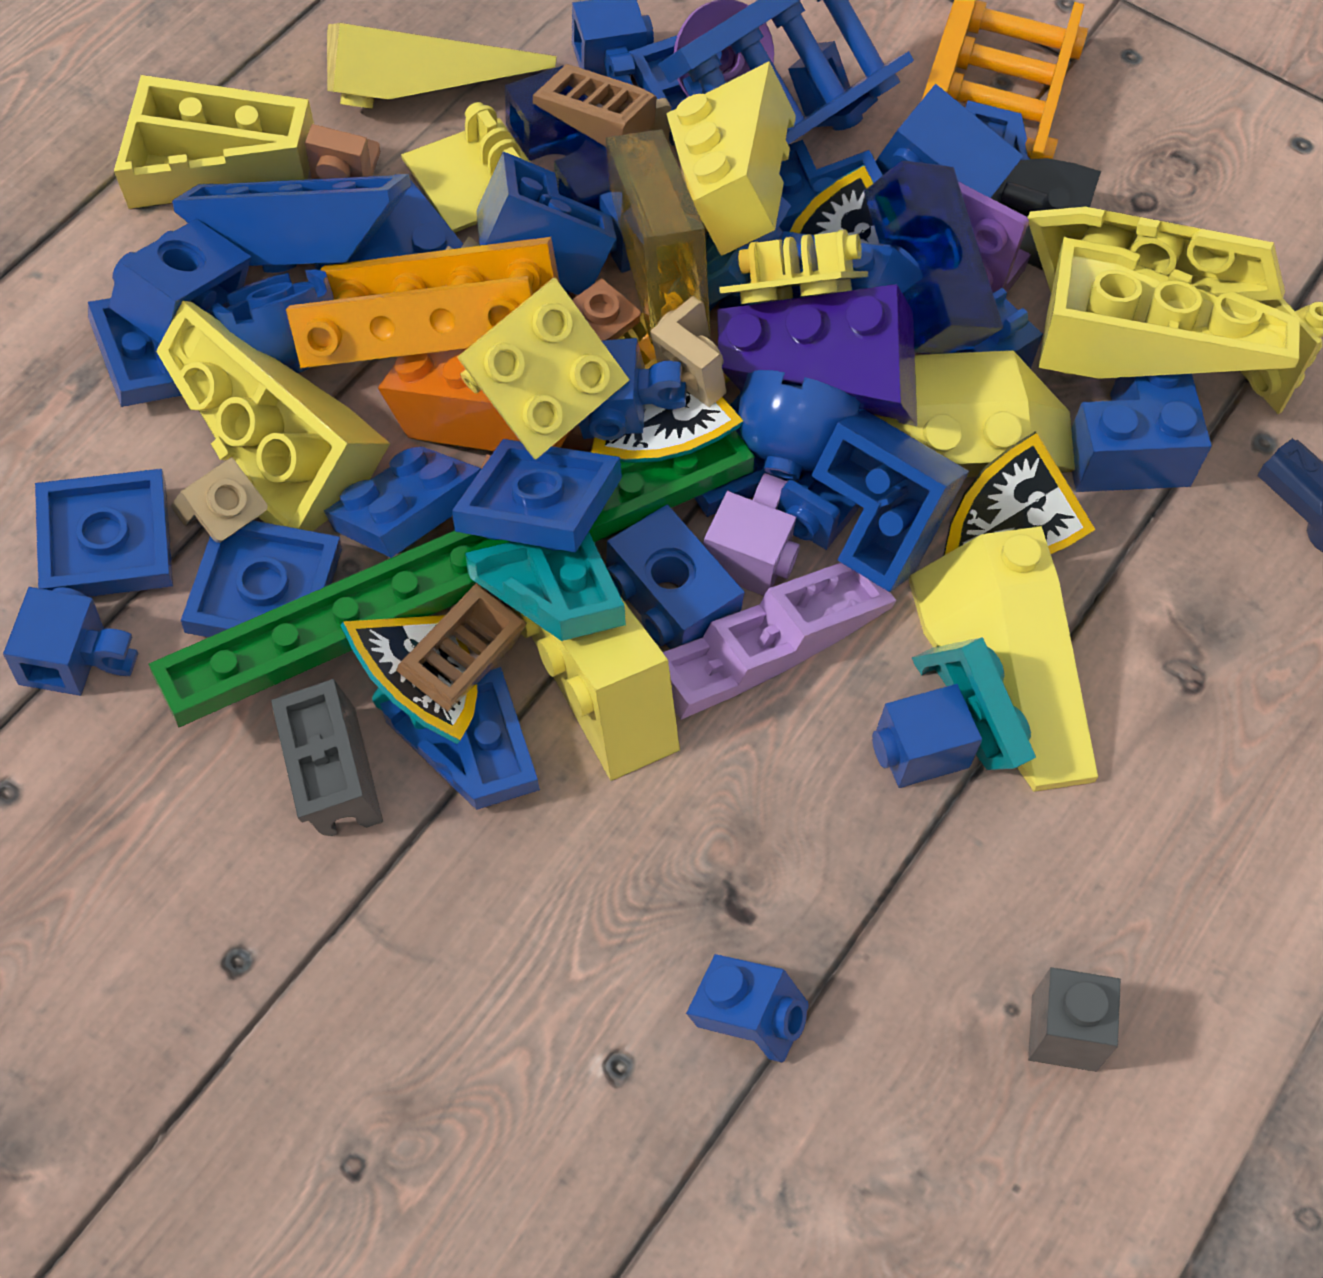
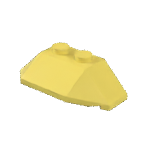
(982, 405)

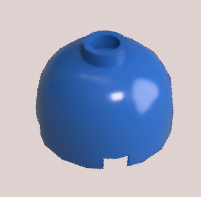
(260, 315)
(790, 421)

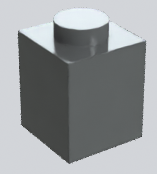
(1074, 1019)

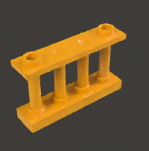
(960, 51)
(418, 301)

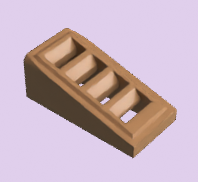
(624, 108)
(484, 615)

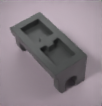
(326, 757)

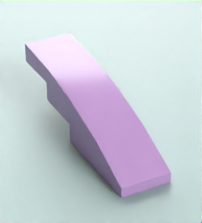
(773, 636)

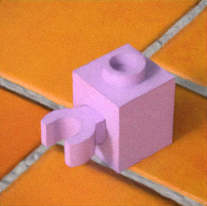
(754, 537)

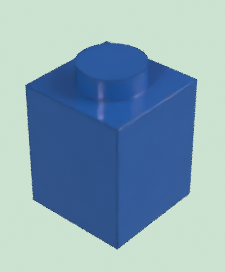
(926, 736)

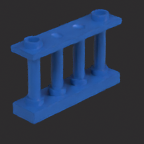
(744, 36)

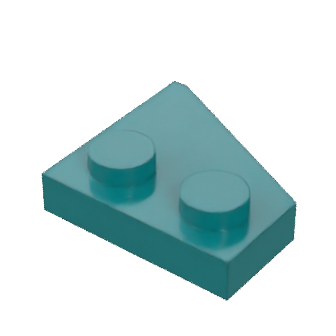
(553, 588)
(980, 680)

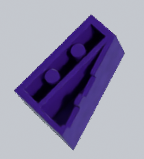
(841, 338)

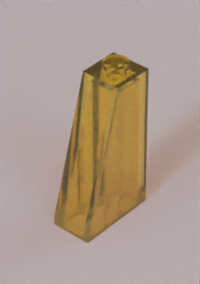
(657, 224)

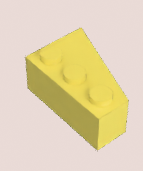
(208, 135)
(734, 153)
(616, 690)

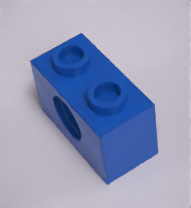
(178, 267)
(667, 551)

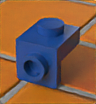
(811, 98)
(817, 508)
(750, 1004)

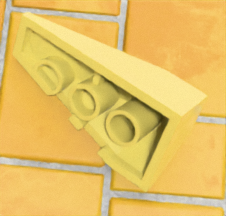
(394, 64)
(1213, 258)
(1132, 321)
(273, 422)
(1012, 597)

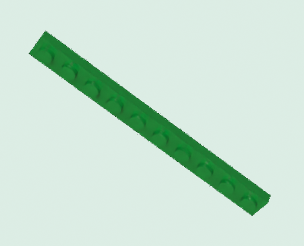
(408, 585)

